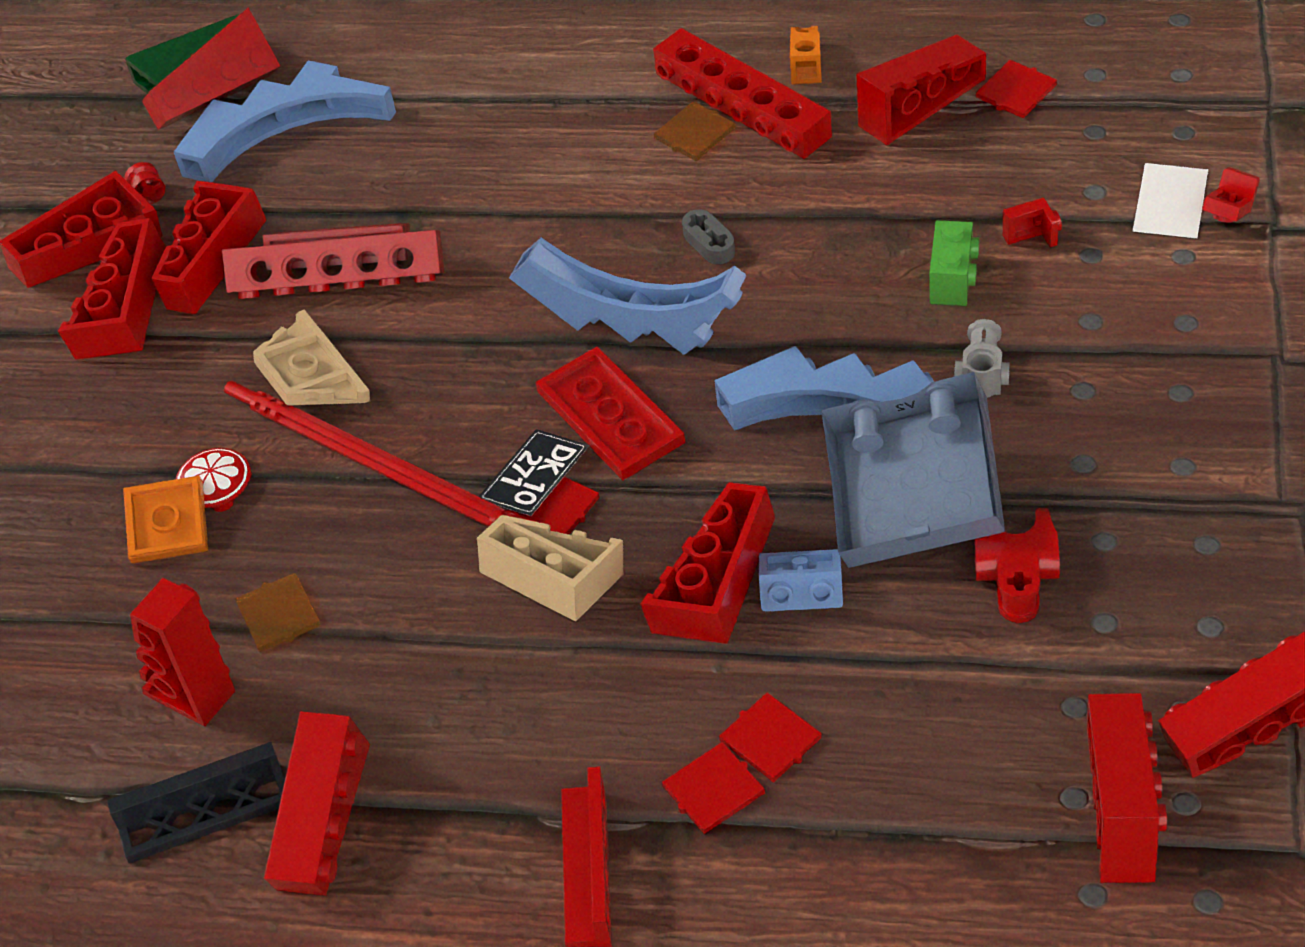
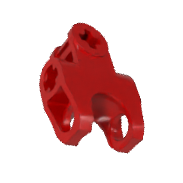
(1018, 565)

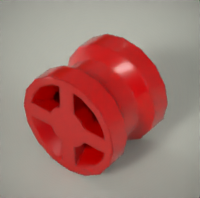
(146, 180)

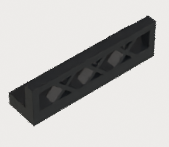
(198, 794)

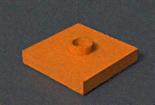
(165, 519)

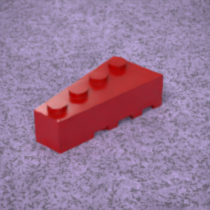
(213, 221)
(316, 803)

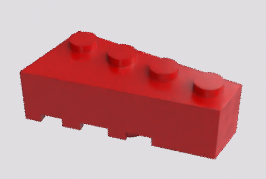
(220, 68)
(916, 86)
(74, 231)
(119, 294)
(712, 576)
(180, 653)
(1240, 709)
(1125, 787)

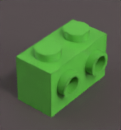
(951, 262)

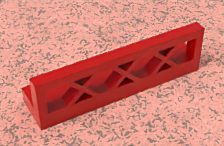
(288, 237)
(586, 864)

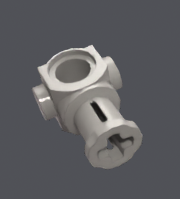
(984, 357)

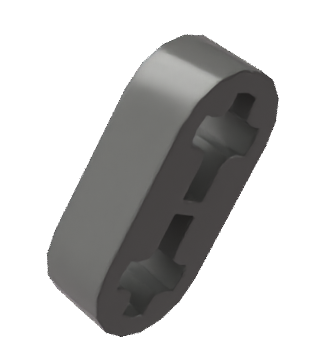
(714, 232)

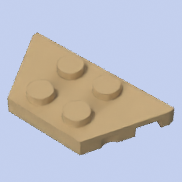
(308, 367)

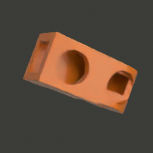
(805, 55)

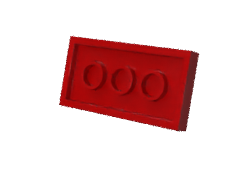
(610, 413)

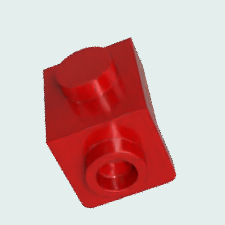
(1233, 196)
(1031, 220)

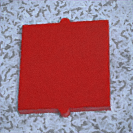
(1016, 88)
(564, 506)
(770, 737)
(713, 787)

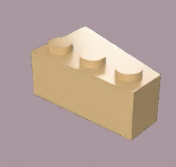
(550, 566)

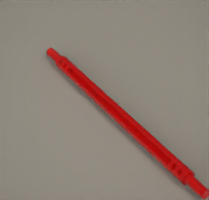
(368, 455)

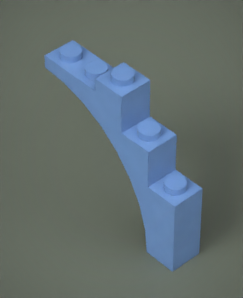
(271, 108)
(631, 308)
(793, 387)

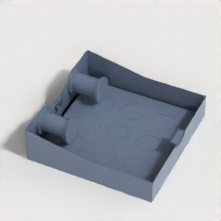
(913, 471)

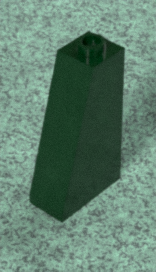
(157, 62)

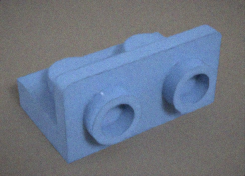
(800, 580)

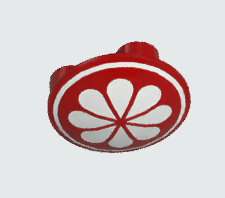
(223, 475)

